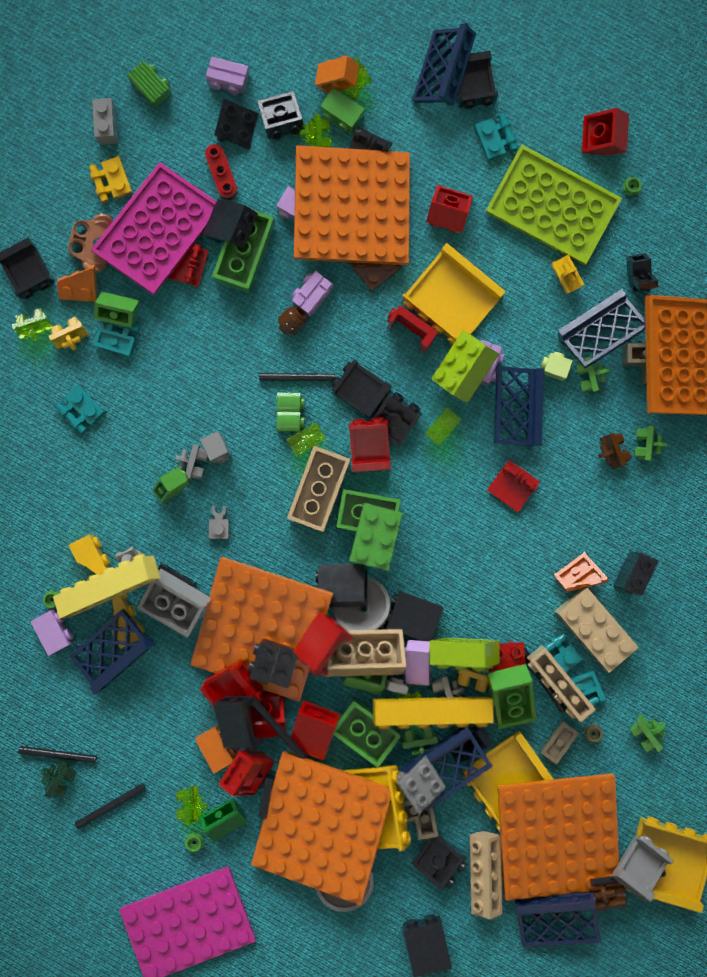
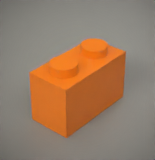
(337, 74)
(213, 751)

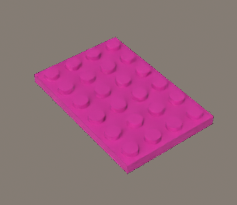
(155, 229)
(187, 924)

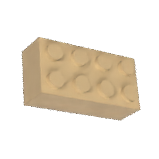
(318, 488)
(596, 629)
(369, 654)

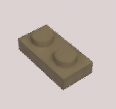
(559, 742)

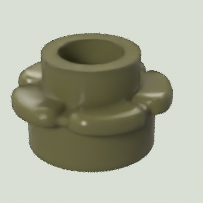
(588, 733)

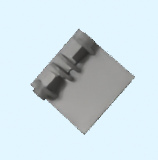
(421, 785)

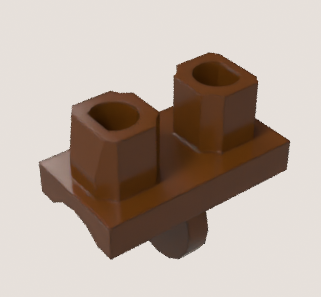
(612, 452)
(610, 898)

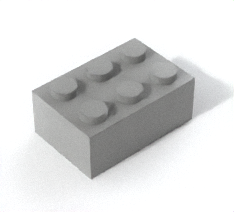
(174, 603)

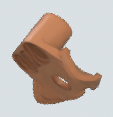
(94, 230)

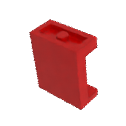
(414, 324)
(369, 445)
(320, 643)
(231, 682)
(314, 729)

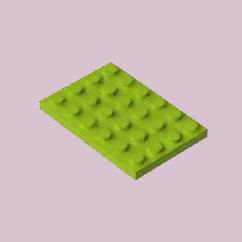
(553, 205)

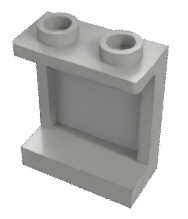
(641, 867)

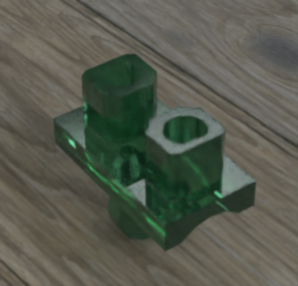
(53, 778)

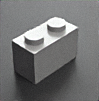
(105, 121)
(216, 447)

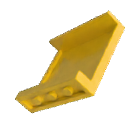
(452, 294)
(512, 763)
(395, 827)
(688, 872)

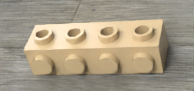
(560, 682)
(486, 874)

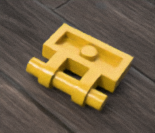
(116, 177)

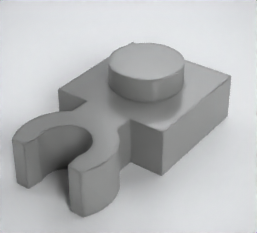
(219, 526)
(396, 685)

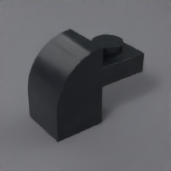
(640, 273)
(482, 739)

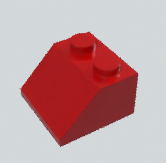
(605, 132)
(449, 209)
(276, 707)

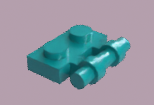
(490, 138)
(114, 341)
(84, 404)
(567, 656)

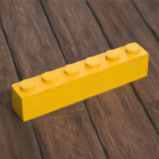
(432, 711)

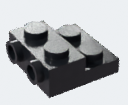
(281, 115)
(400, 417)
(272, 663)
(440, 862)

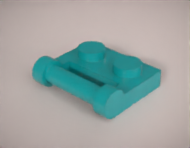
(589, 683)

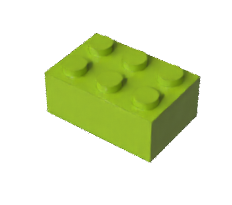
(465, 366)
(464, 653)

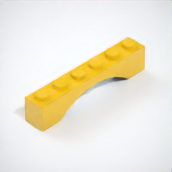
(88, 553)

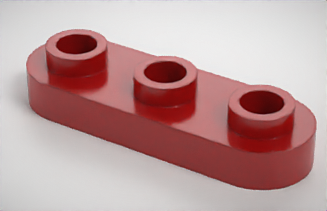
(221, 179)

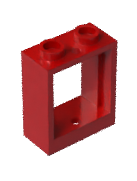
(249, 766)

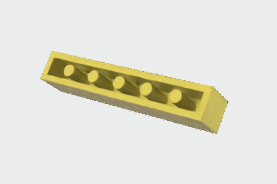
(107, 586)

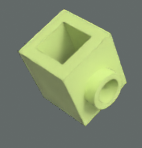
(556, 366)

